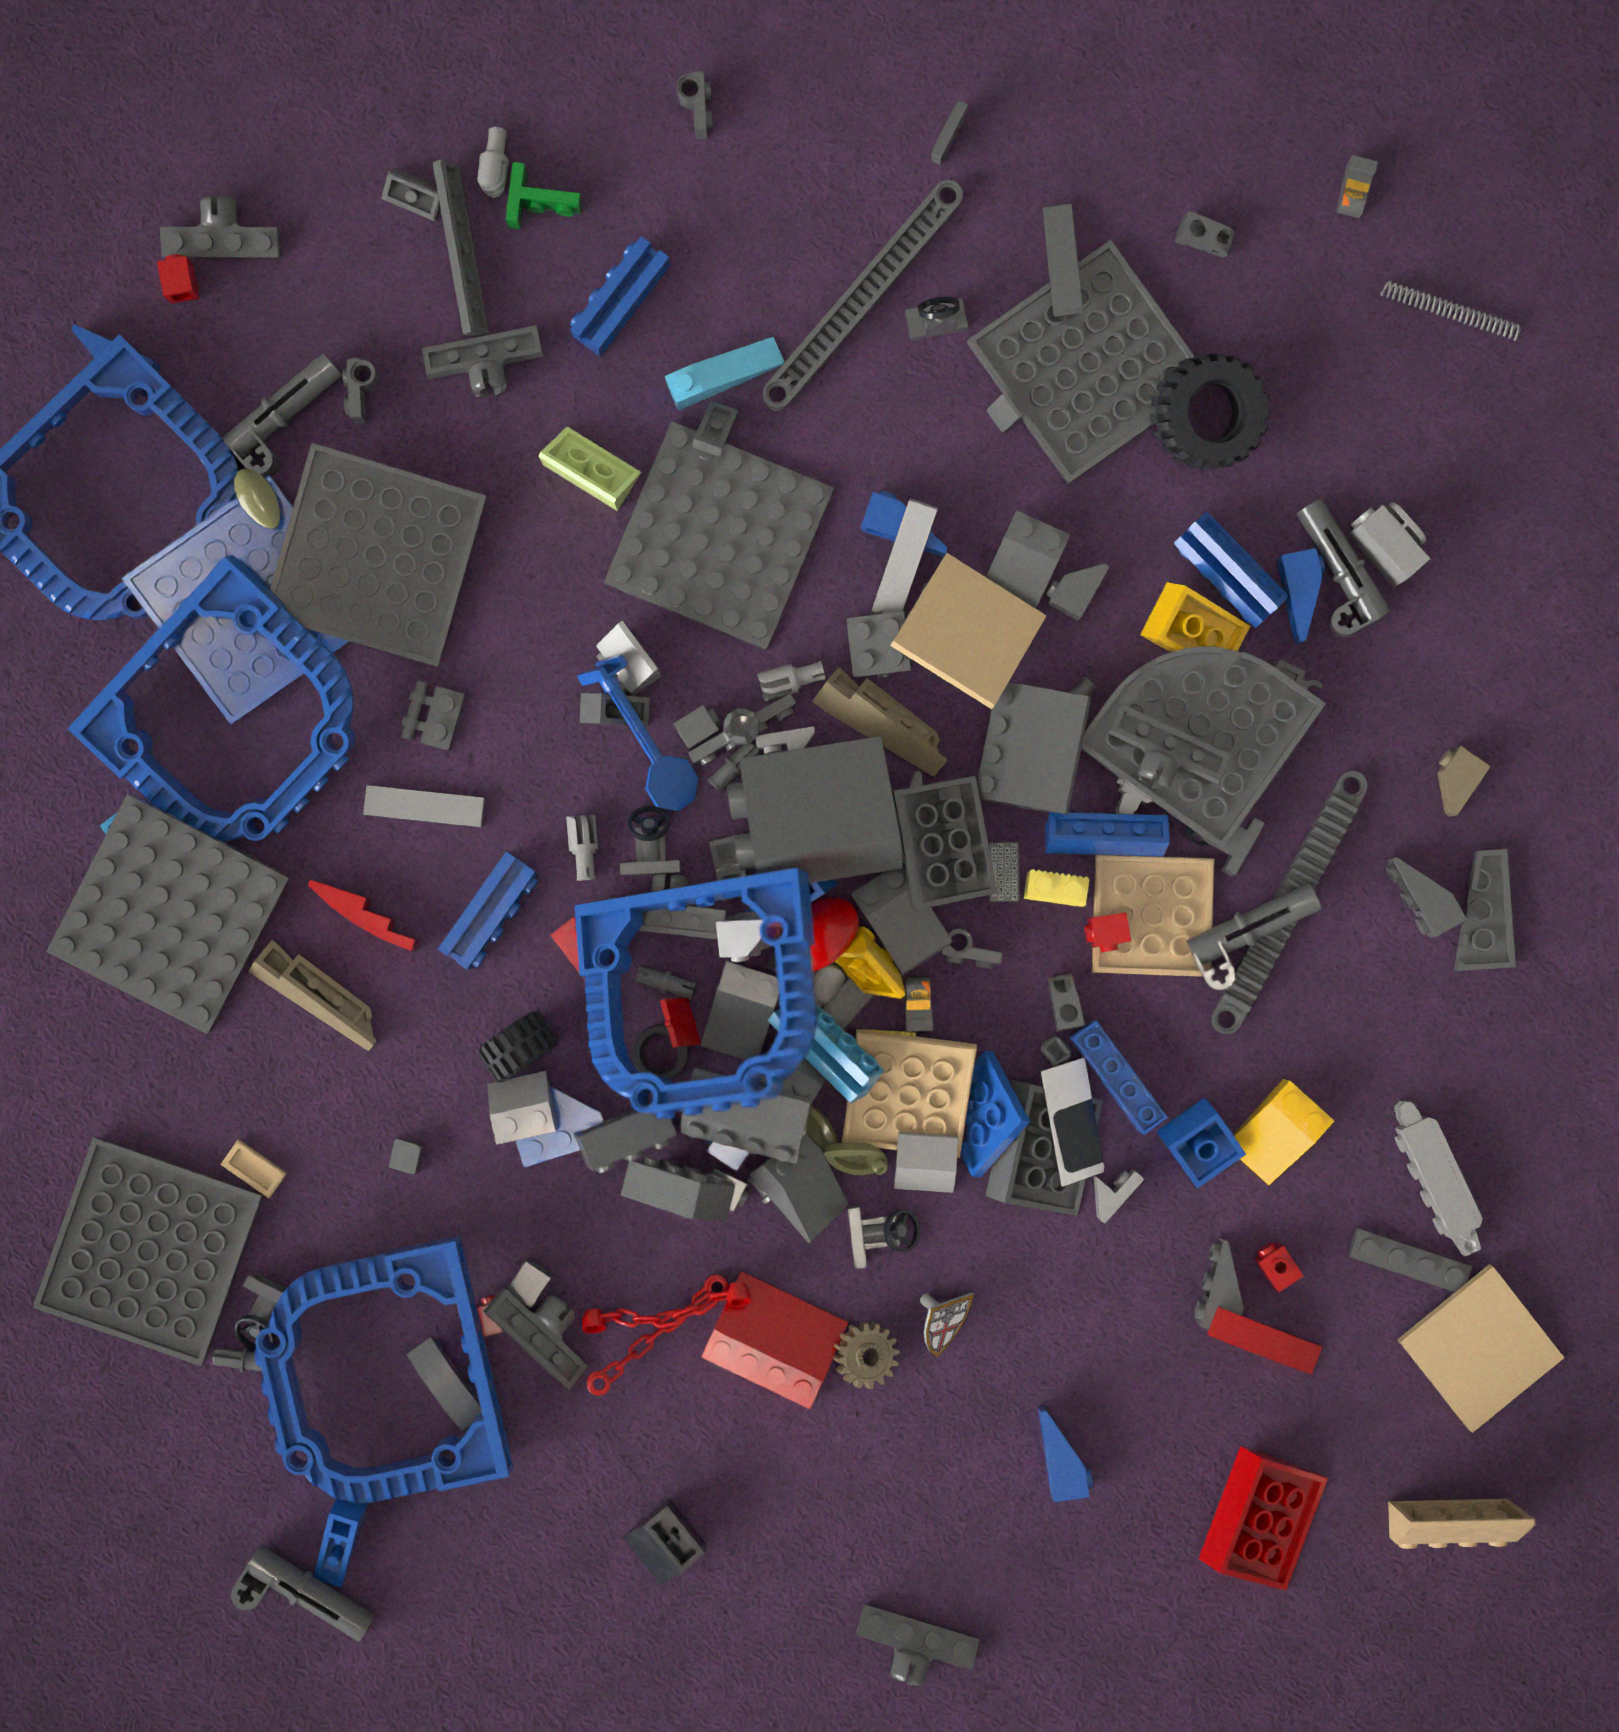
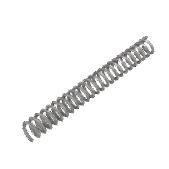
(1419, 295)

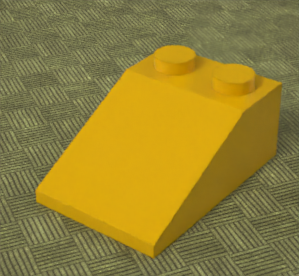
(1190, 620)
(871, 966)
(1280, 1131)

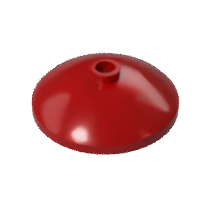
(834, 929)

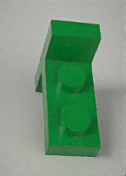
(536, 199)

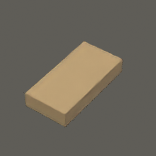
(254, 1168)

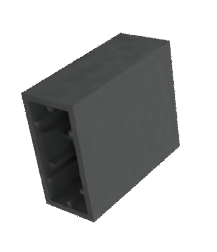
(818, 811)

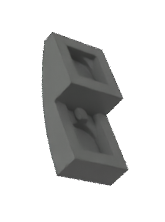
(725, 858)

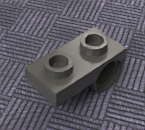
(702, 118)
(355, 402)
(983, 957)

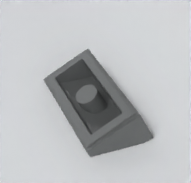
(411, 193)

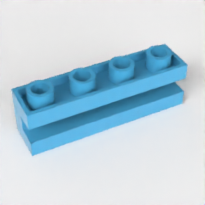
(839, 1057)

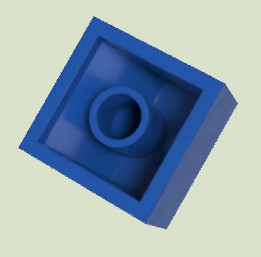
(1201, 1142)

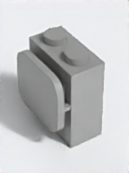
(1390, 542)

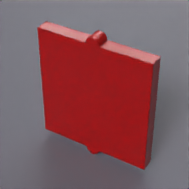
(680, 1022)

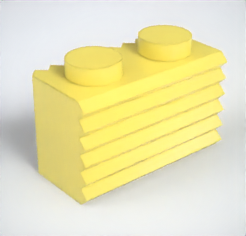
(1056, 888)

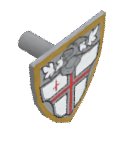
(944, 1320)

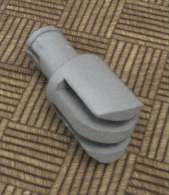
(493, 164)
(787, 679)
(582, 844)
(827, 983)

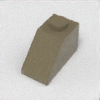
(1459, 778)

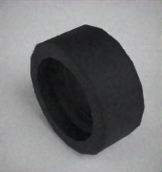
(638, 1058)

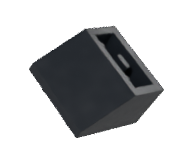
(666, 1542)

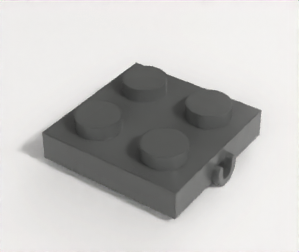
(871, 642)

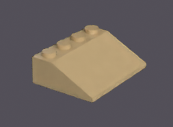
(1457, 1522)

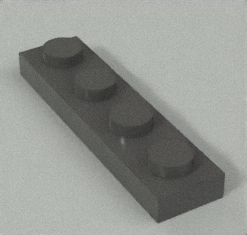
(1408, 1260)

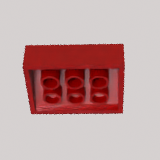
(776, 1341)
(1262, 1519)

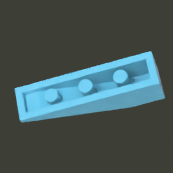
(722, 372)

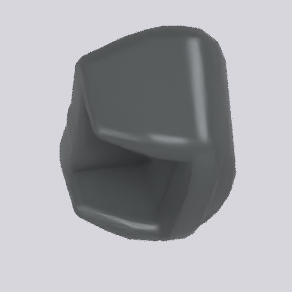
(1056, 1051)

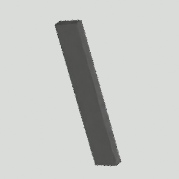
(460, 249)

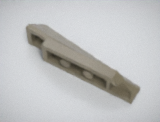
(878, 714)
(315, 993)

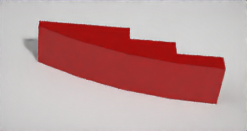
(356, 910)
(1264, 1340)

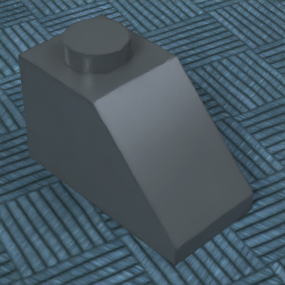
(1076, 591)
(601, 709)

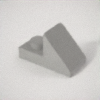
(793, 739)
(1110, 1200)

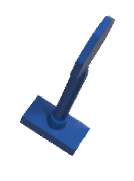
(670, 779)

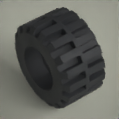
(517, 1046)

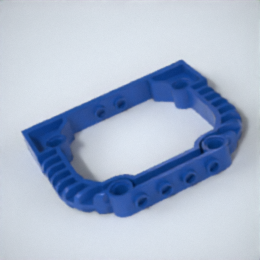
(116, 374)
(111, 723)
(608, 929)
(439, 1272)

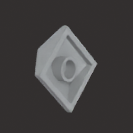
(926, 1162)

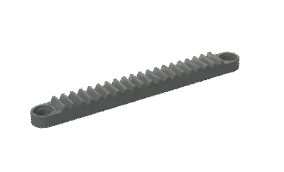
(863, 295)
(1306, 868)

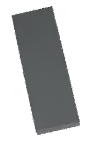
(446, 1382)

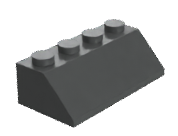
(771, 1129)

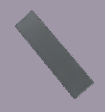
(1062, 260)

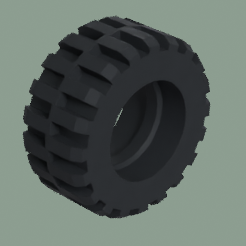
(1247, 411)

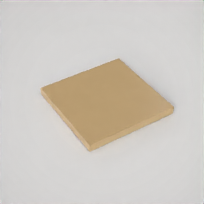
(968, 631)
(1164, 906)
(919, 1092)
(1480, 1348)

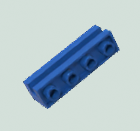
(619, 296)
(1230, 570)
(1107, 834)
(488, 911)
(1118, 1077)

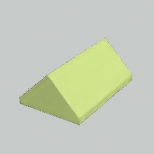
(590, 467)

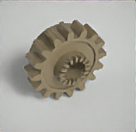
(880, 1358)

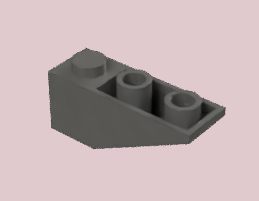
(1432, 903)
(1219, 1286)

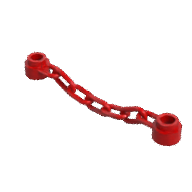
(595, 1322)
(649, 1339)

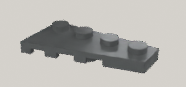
(1488, 933)

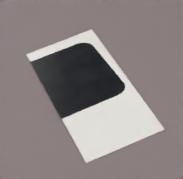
(1072, 1121)

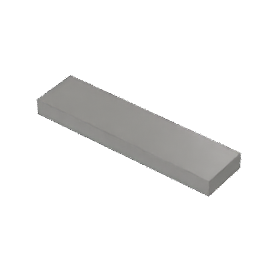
(905, 557)
(424, 806)

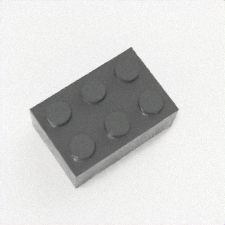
(623, 1138)
(678, 1189)

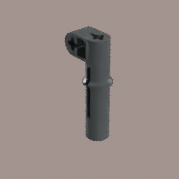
(276, 413)
(1366, 599)
(1213, 944)
(301, 1589)

